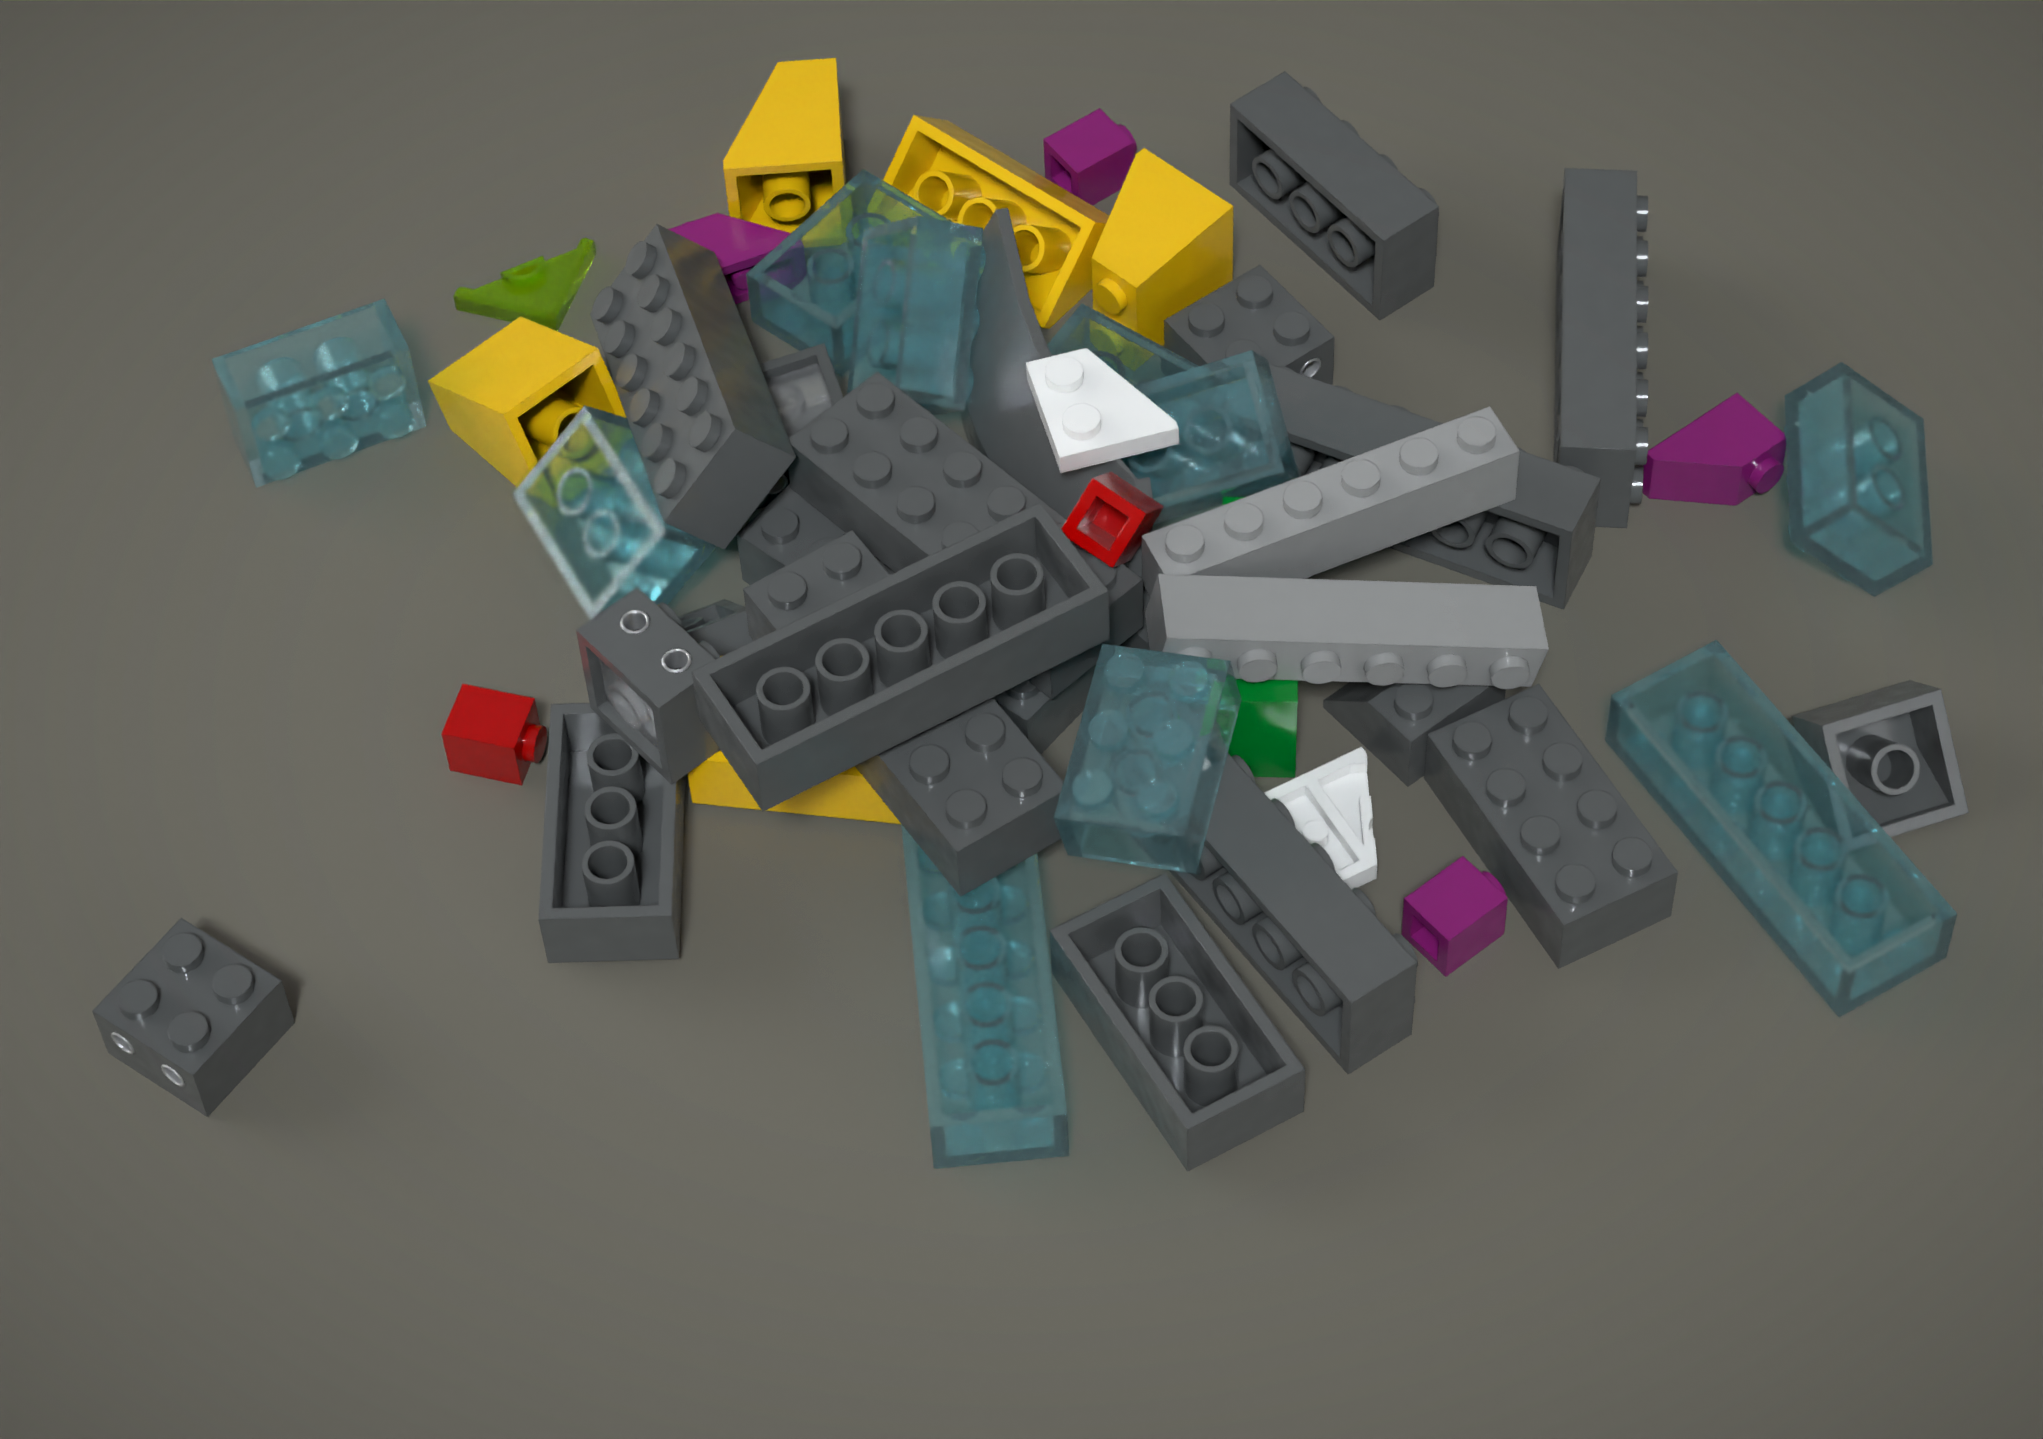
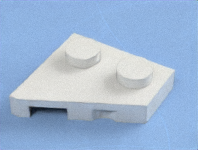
(1094, 411)
(1336, 812)

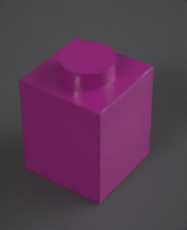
(1090, 157)
(1455, 915)

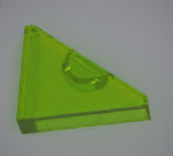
(533, 289)

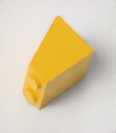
(788, 148)
(1160, 247)
(522, 393)

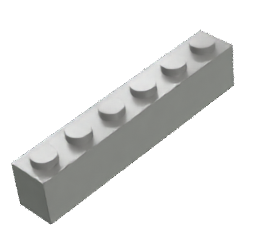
(1346, 507)
(1352, 629)

